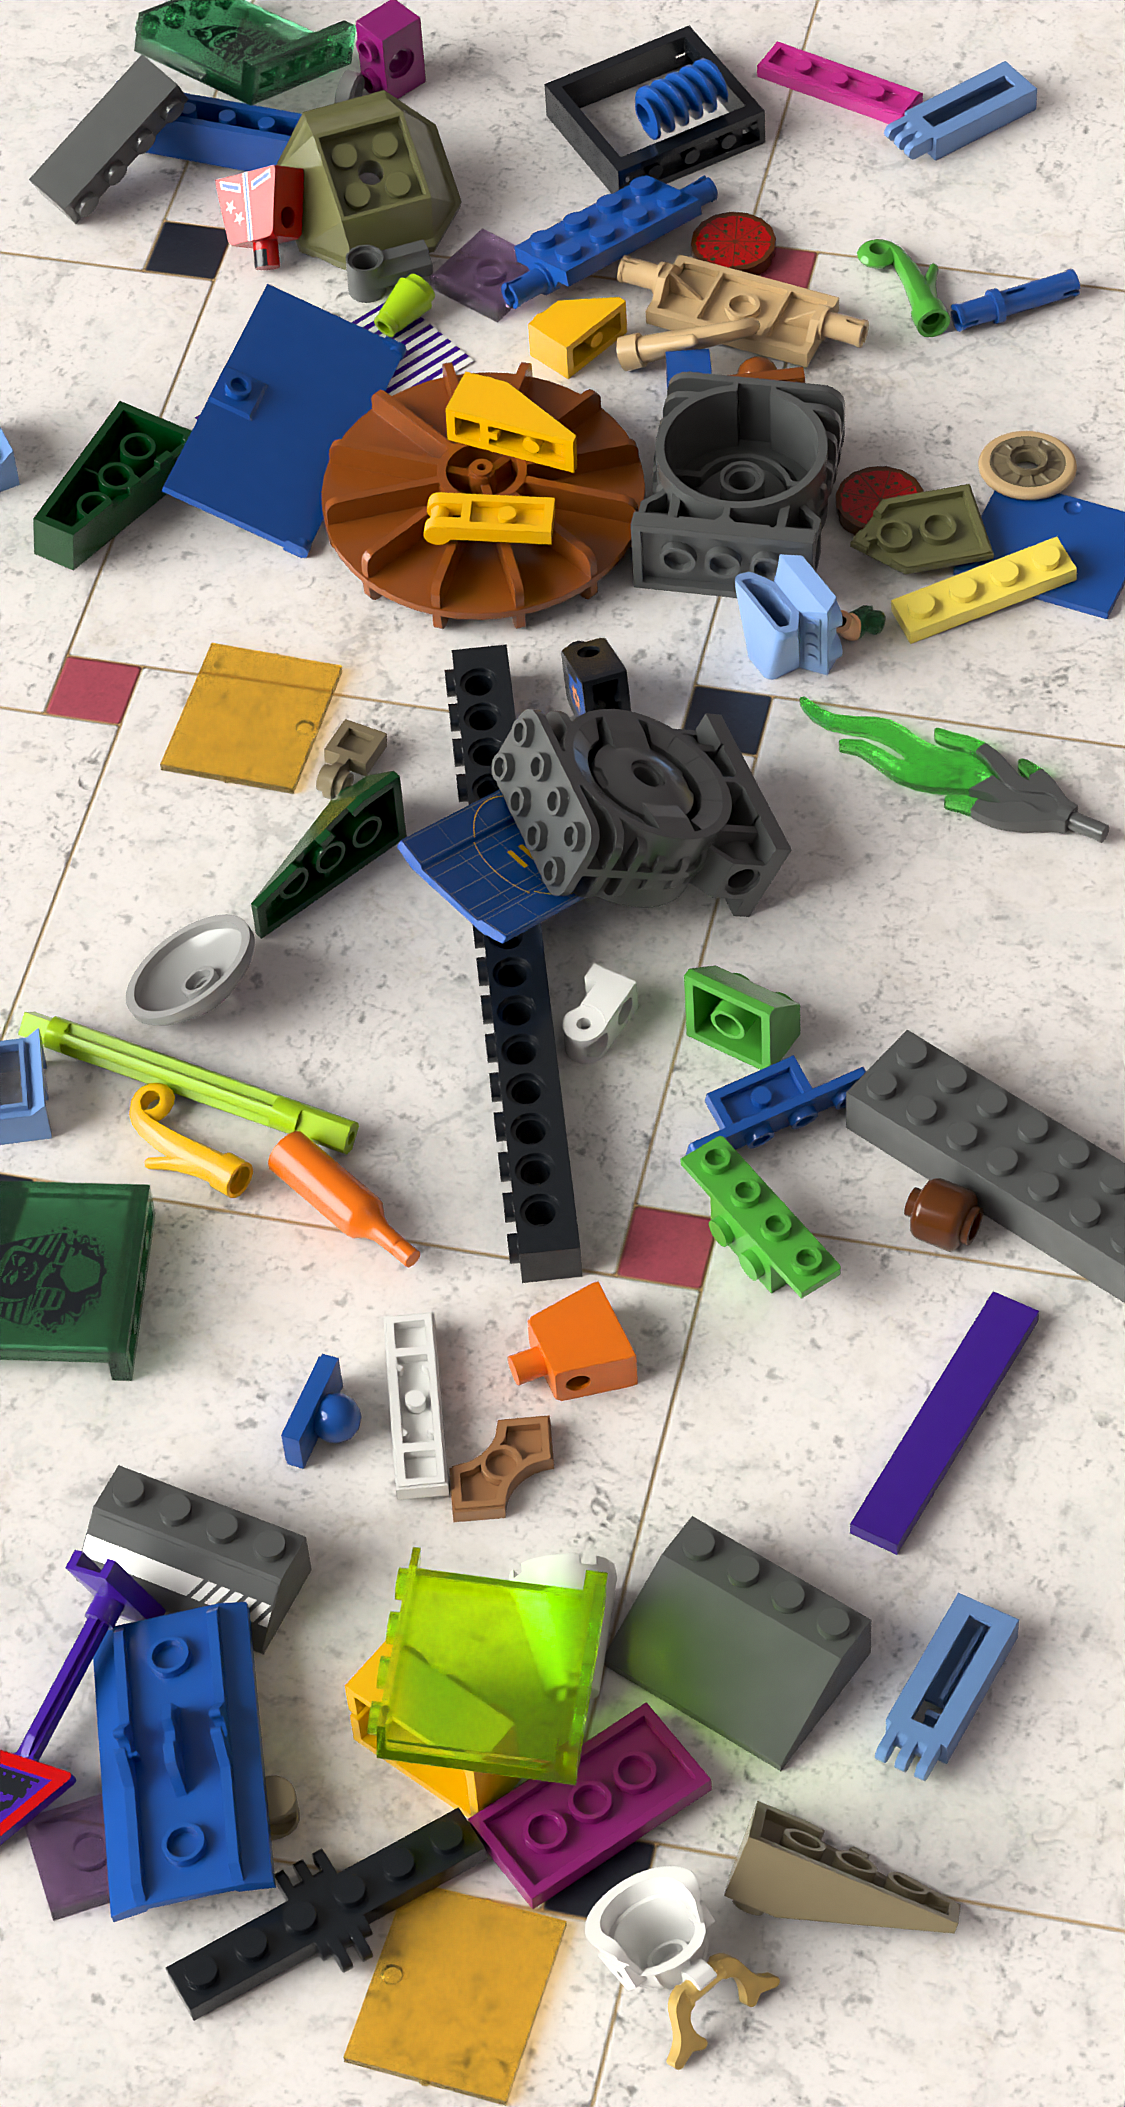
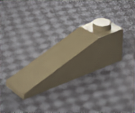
(797, 1876)

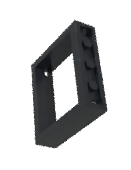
(670, 157)

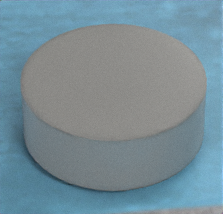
(350, 86)

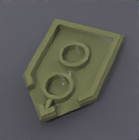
(926, 531)

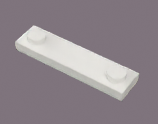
(415, 1406)

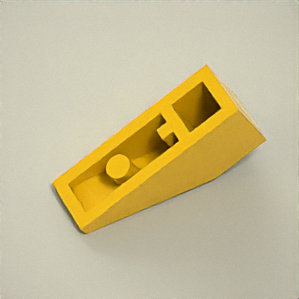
(505, 421)

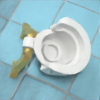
(657, 1938)

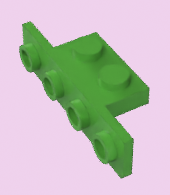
(757, 1222)

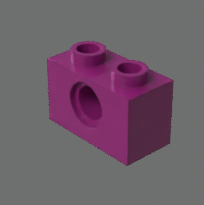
(391, 49)

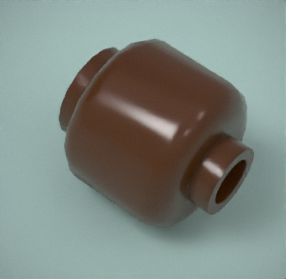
(944, 1214)

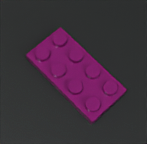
(625, 1787)

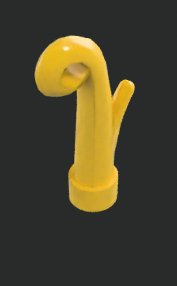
(223, 1171)

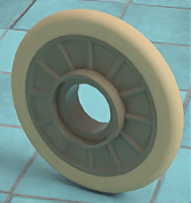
(1000, 469)

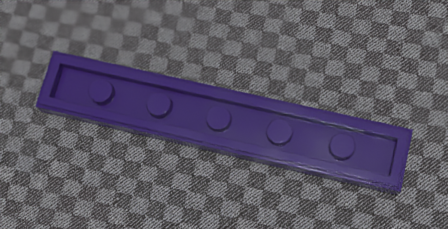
(944, 1423)

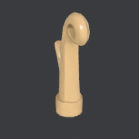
(637, 350)

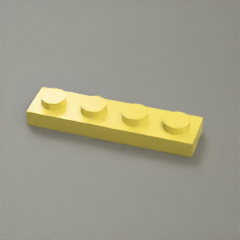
(983, 590)

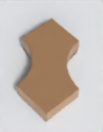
(486, 1483)

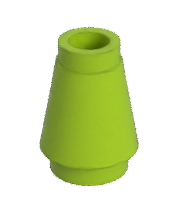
(405, 304)

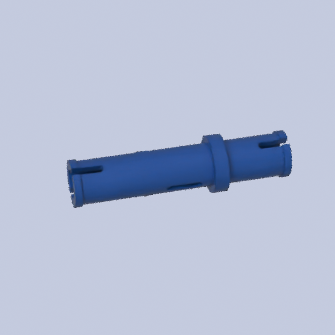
(999, 304)

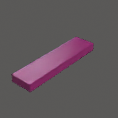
(837, 83)

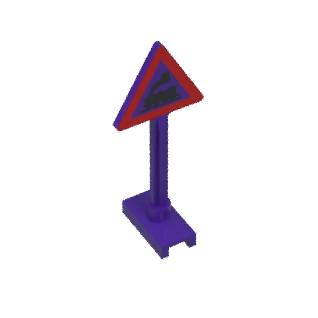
(24, 1781)

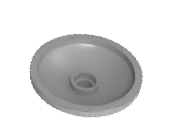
(191, 971)

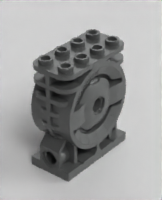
(726, 482)
(639, 808)

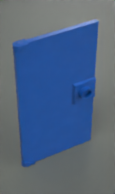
(273, 417)

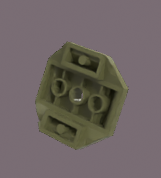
(376, 137)

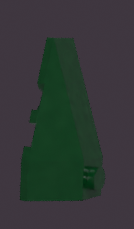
(342, 840)

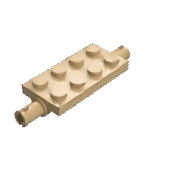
(706, 293)

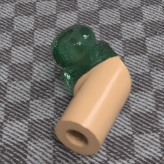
(860, 621)

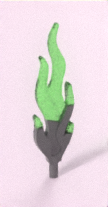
(971, 775)

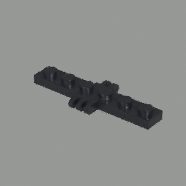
(326, 1913)

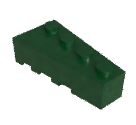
(108, 485)

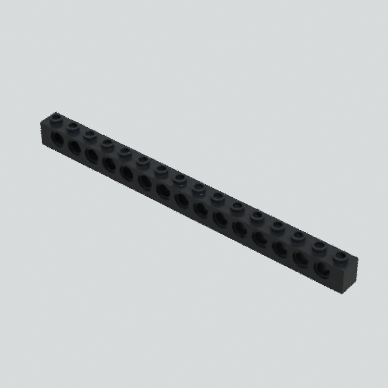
(516, 1007)

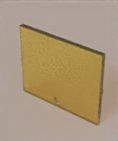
(251, 718)
(456, 1993)

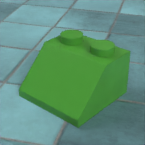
(739, 1016)

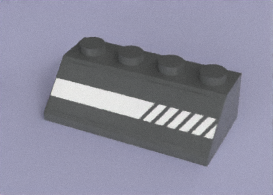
(197, 1551)

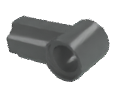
(374, 270)

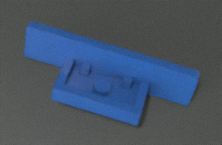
(771, 1100)

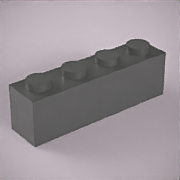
(109, 139)

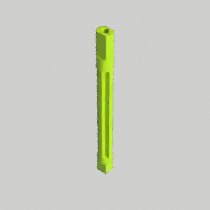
(192, 1081)

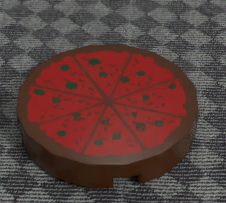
(735, 242)
(865, 489)

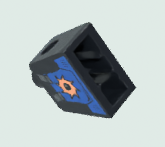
(594, 673)

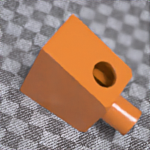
(577, 1347)

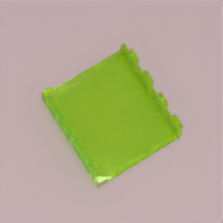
(488, 1673)

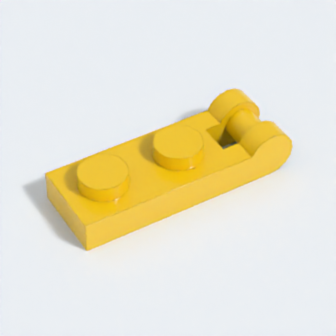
(489, 518)

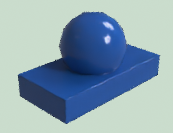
(320, 1413)

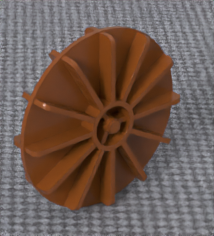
(401, 456)

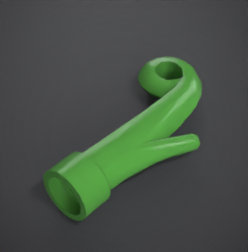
(927, 310)

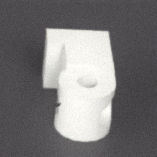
(602, 1015)

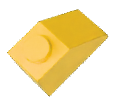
(576, 332)

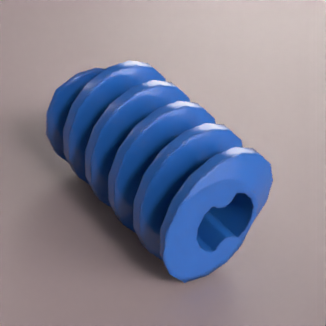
(680, 96)

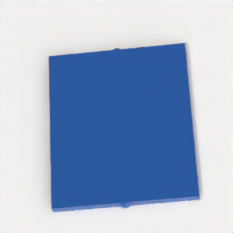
(1088, 533)

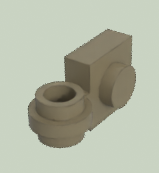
(350, 749)

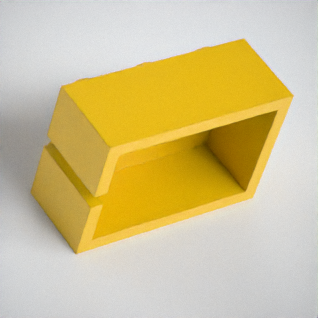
(456, 1787)

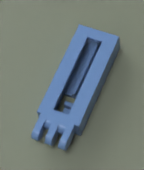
(964, 113)
(953, 1676)

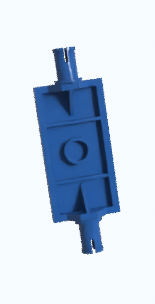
(603, 234)

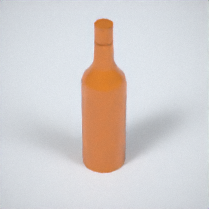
(337, 1194)

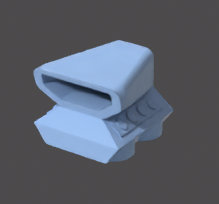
(789, 619)

